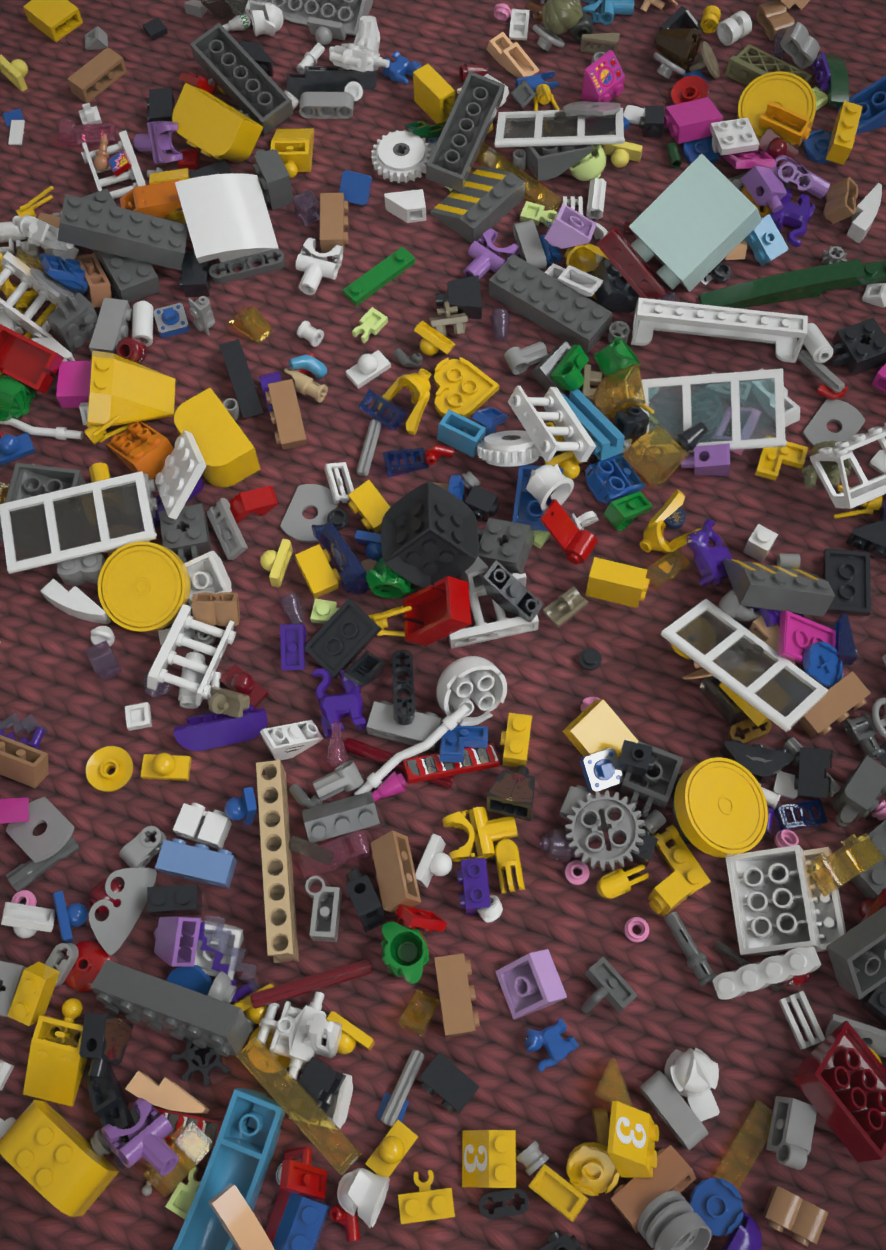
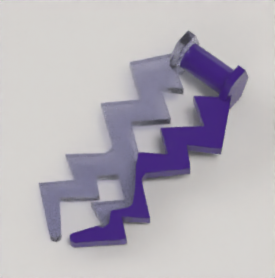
(29, 724)
(222, 949)

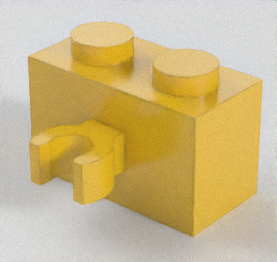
(426, 1203)

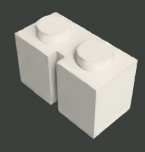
(202, 826)

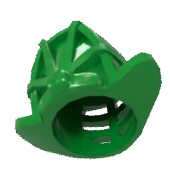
(615, 357)
(14, 398)
(383, 575)
(404, 951)

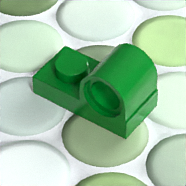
(567, 373)
(624, 510)

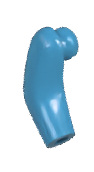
(309, 363)

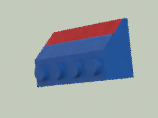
(296, 1222)

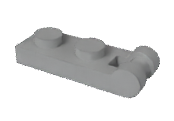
(226, 529)

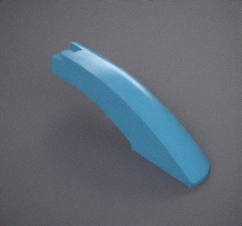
(238, 1158)

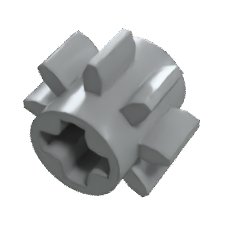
(834, 255)

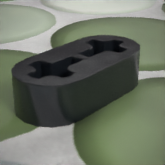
(504, 1211)

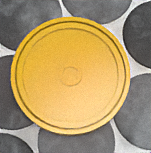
(782, 89)
(143, 586)
(721, 807)

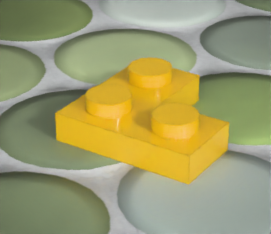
(772, 457)

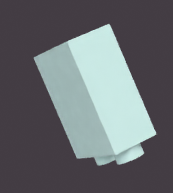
(694, 224)

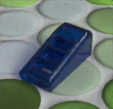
(398, 418)
(397, 455)
(844, 641)
(783, 822)

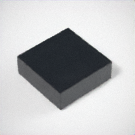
(155, 28)

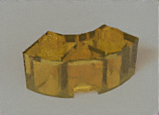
(844, 864)
(191, 1147)

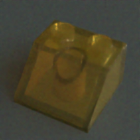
(620, 391)
(655, 456)

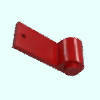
(573, 541)

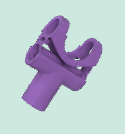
(158, 141)
(801, 177)
(487, 255)
(144, 1139)

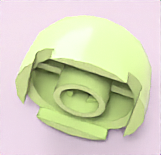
(591, 165)

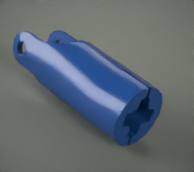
(537, 79)
(550, 250)

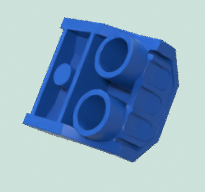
(64, 272)
(612, 479)

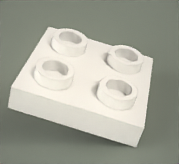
(733, 136)

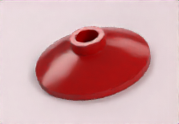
(689, 86)
(82, 979)

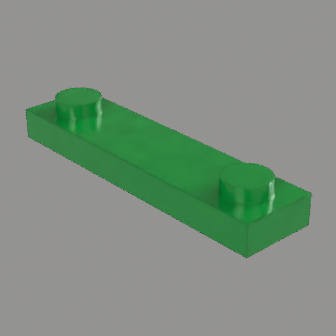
(379, 276)

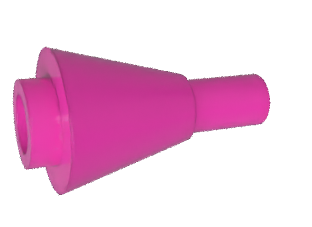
(392, 785)

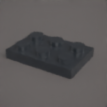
(850, 581)
(342, 638)

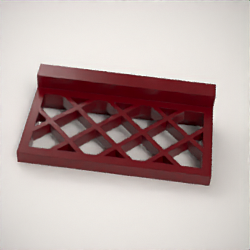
(631, 265)

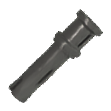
(696, 960)

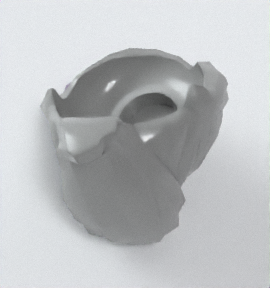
(731, 606)

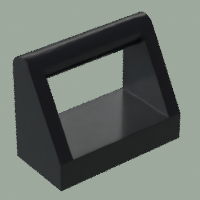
(681, 18)

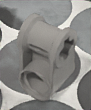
(142, 849)

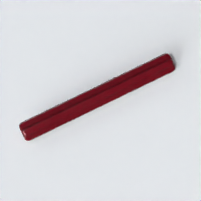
(382, 756)
(310, 983)

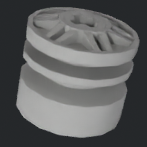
(673, 1225)

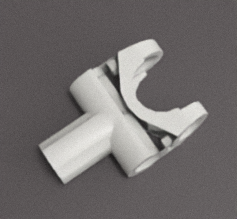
(316, 265)

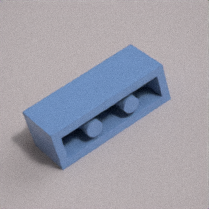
(196, 863)

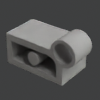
(325, 911)
(791, 1131)

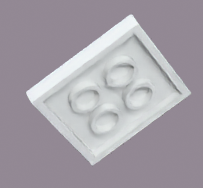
(180, 474)

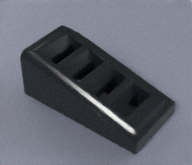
(365, 669)

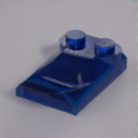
(349, 567)

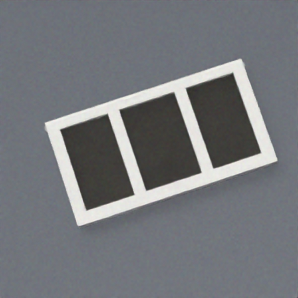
(557, 129)
(76, 522)
(745, 664)

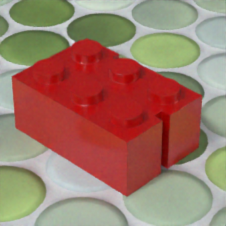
(27, 360)
(441, 608)

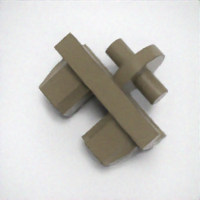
(457, 320)
(591, 378)
(565, 607)
(228, 702)

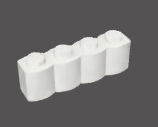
(769, 971)

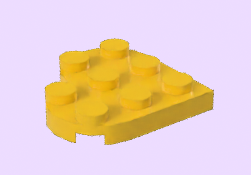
(461, 387)

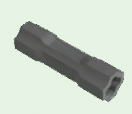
(28, 872)

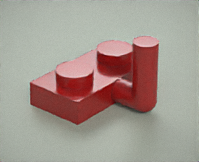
(199, 82)
(416, 917)
(301, 1176)

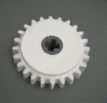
(401, 156)
(508, 449)

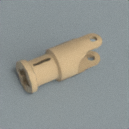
(306, 385)

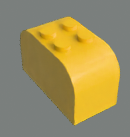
(214, 125)
(219, 438)
(56, 1159)

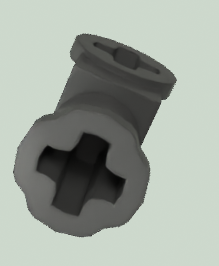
(863, 733)

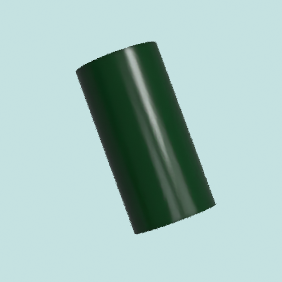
(673, 155)

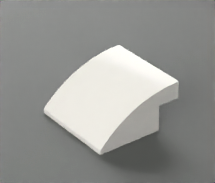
(226, 216)
(779, 902)

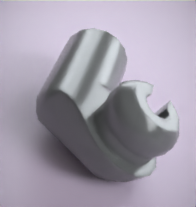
(408, 361)
(302, 799)

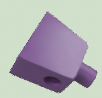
(765, 187)
(716, 458)
(177, 940)

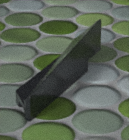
(327, 80)

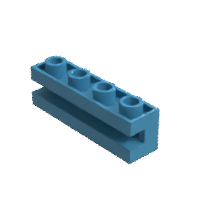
(605, 435)

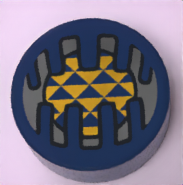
(676, 519)

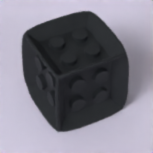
(429, 536)

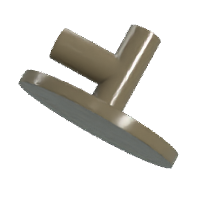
(707, 59)

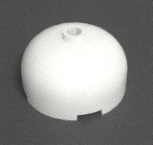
(471, 679)

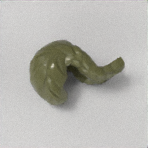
(561, 15)
(830, 468)

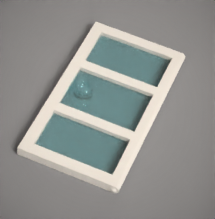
(733, 406)

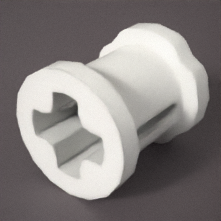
(310, 333)

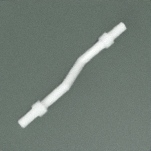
(60, 433)
(449, 722)

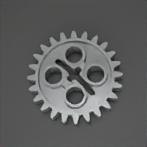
(583, 834)

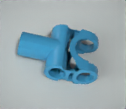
(608, 9)

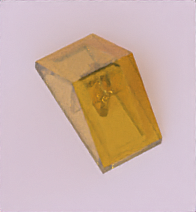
(251, 323)
(419, 1013)
(611, 1085)

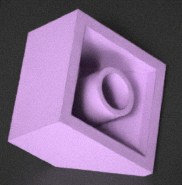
(569, 228)
(531, 983)

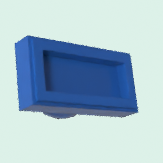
(489, 418)
(15, 447)
(373, 543)
(242, 807)
(73, 916)

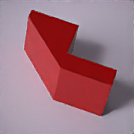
(253, 501)

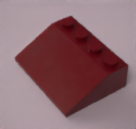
(848, 1091)

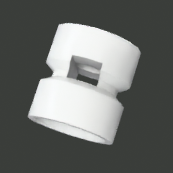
(734, 28)

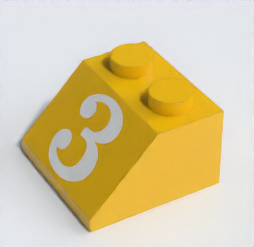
(632, 1141)
(489, 1158)

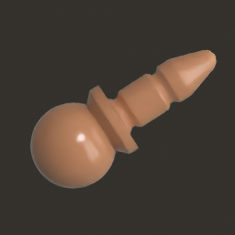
(100, 161)

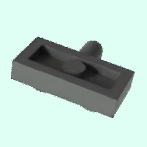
(608, 985)

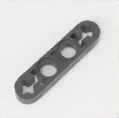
(246, 263)

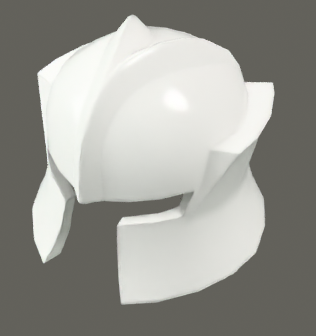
(265, 18)
(547, 479)
(691, 1072)
(363, 1191)

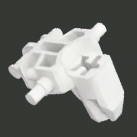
(363, 53)
(44, 235)
(300, 1033)

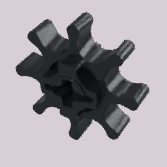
(205, 1065)

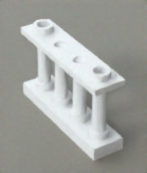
(133, 173)
(11, 266)
(563, 417)
(501, 628)
(175, 638)

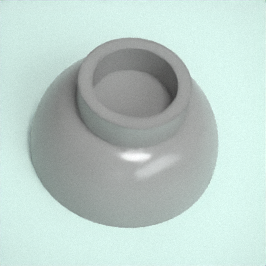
(222, 988)

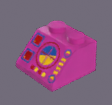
(603, 79)

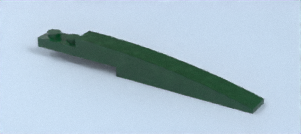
(797, 284)

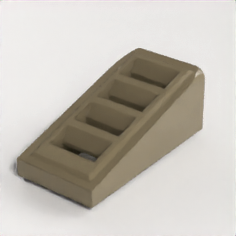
(610, 40)

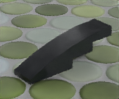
(241, 379)
(109, 1103)

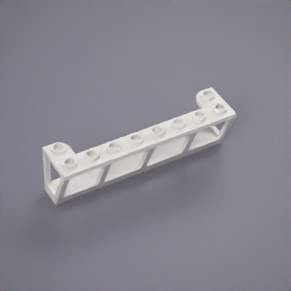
(720, 322)
(843, 449)

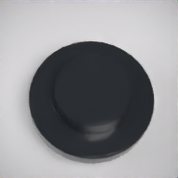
(721, 273)
(338, 518)
(590, 659)

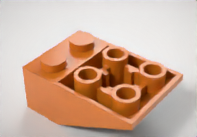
(153, 199)
(141, 449)

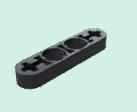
(403, 686)

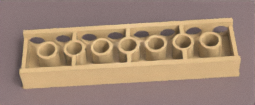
(277, 862)

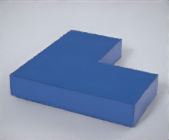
(454, 741)

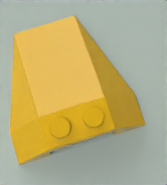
(127, 391)

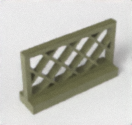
(742, 70)

